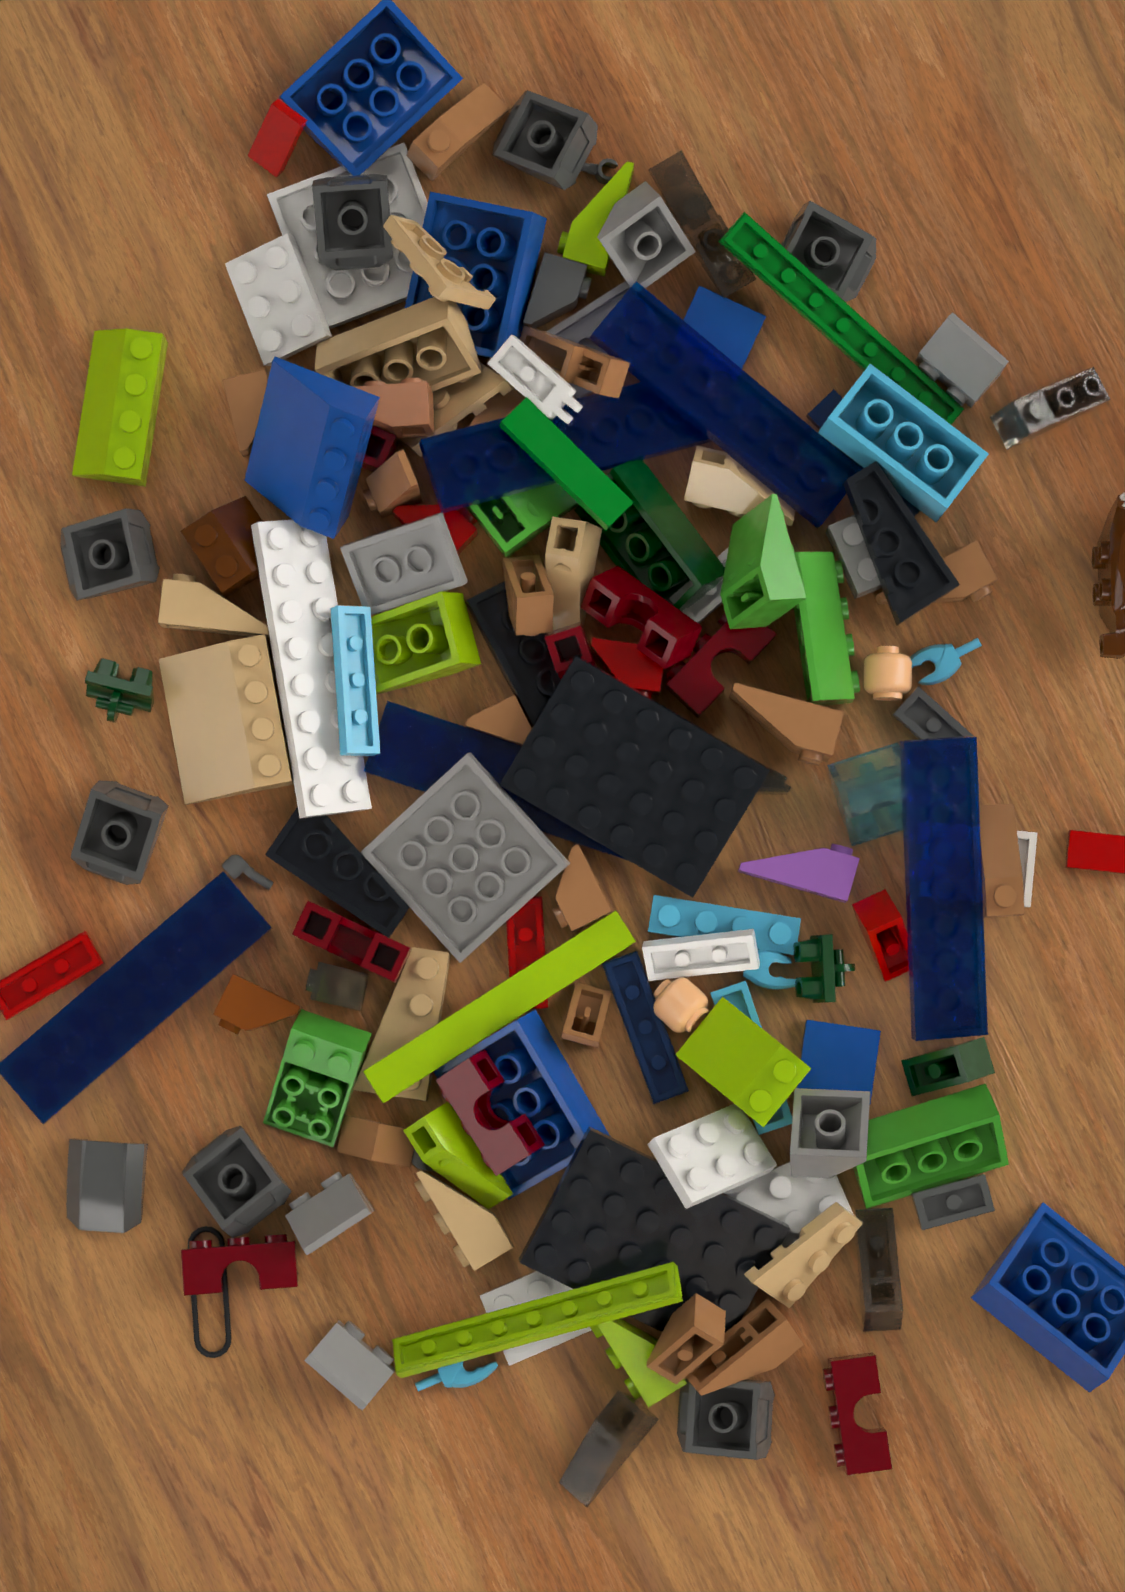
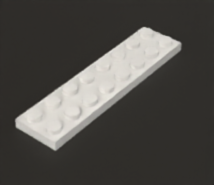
(298, 606)

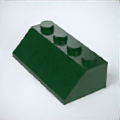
(657, 539)

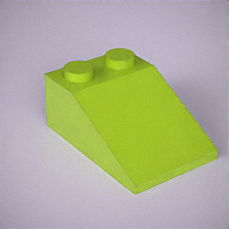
(423, 641)
(743, 1061)

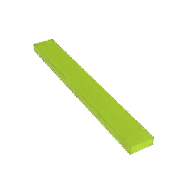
(499, 1006)
(537, 1320)

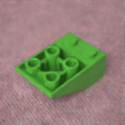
(521, 516)
(760, 569)
(316, 1077)

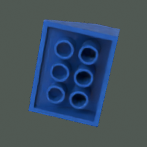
(370, 88)
(500, 253)
(310, 445)
(543, 1089)
(1060, 1297)

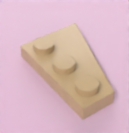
(427, 260)
(459, 400)
(799, 1264)

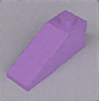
(814, 871)

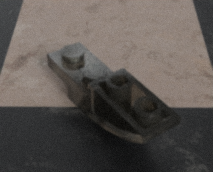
(699, 223)

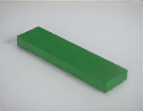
(566, 463)

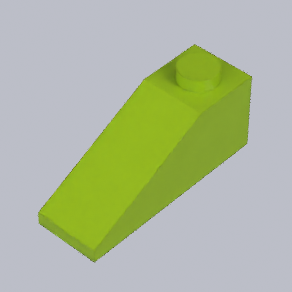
(582, 241)

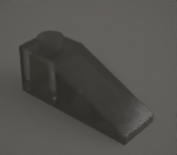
(878, 1270)

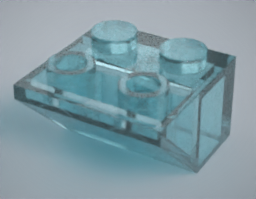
(869, 793)

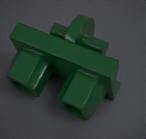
(119, 694)
(826, 967)

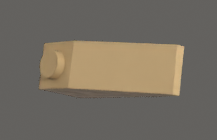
(198, 608)

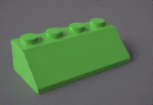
(821, 632)
(931, 1146)

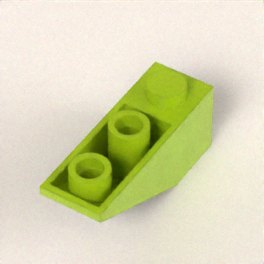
(455, 1156)
(631, 1349)

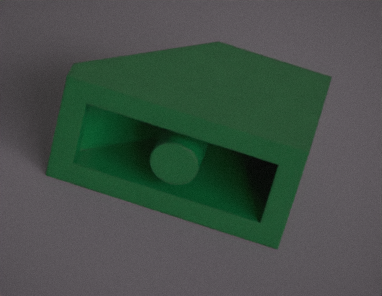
(948, 1066)

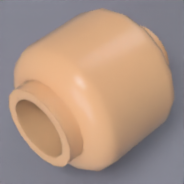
(887, 674)
(680, 1005)

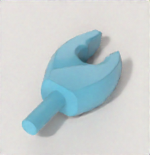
(944, 658)
(762, 977)
(457, 1376)

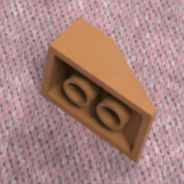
(796, 724)

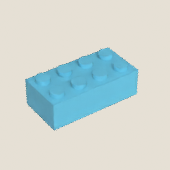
(910, 442)

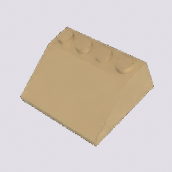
(226, 719)

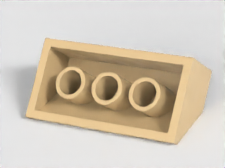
(416, 342)

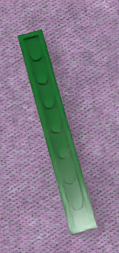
(831, 314)

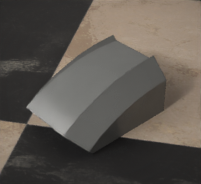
(546, 139)
(351, 221)
(831, 249)
(109, 554)
(118, 832)
(236, 1182)
(105, 1185)
(728, 1420)

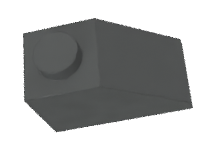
(556, 290)

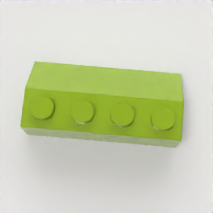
(120, 406)

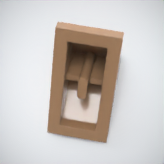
(502, 721)
(586, 1015)
(375, 1141)

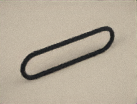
(225, 1300)

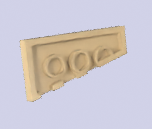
(411, 1011)

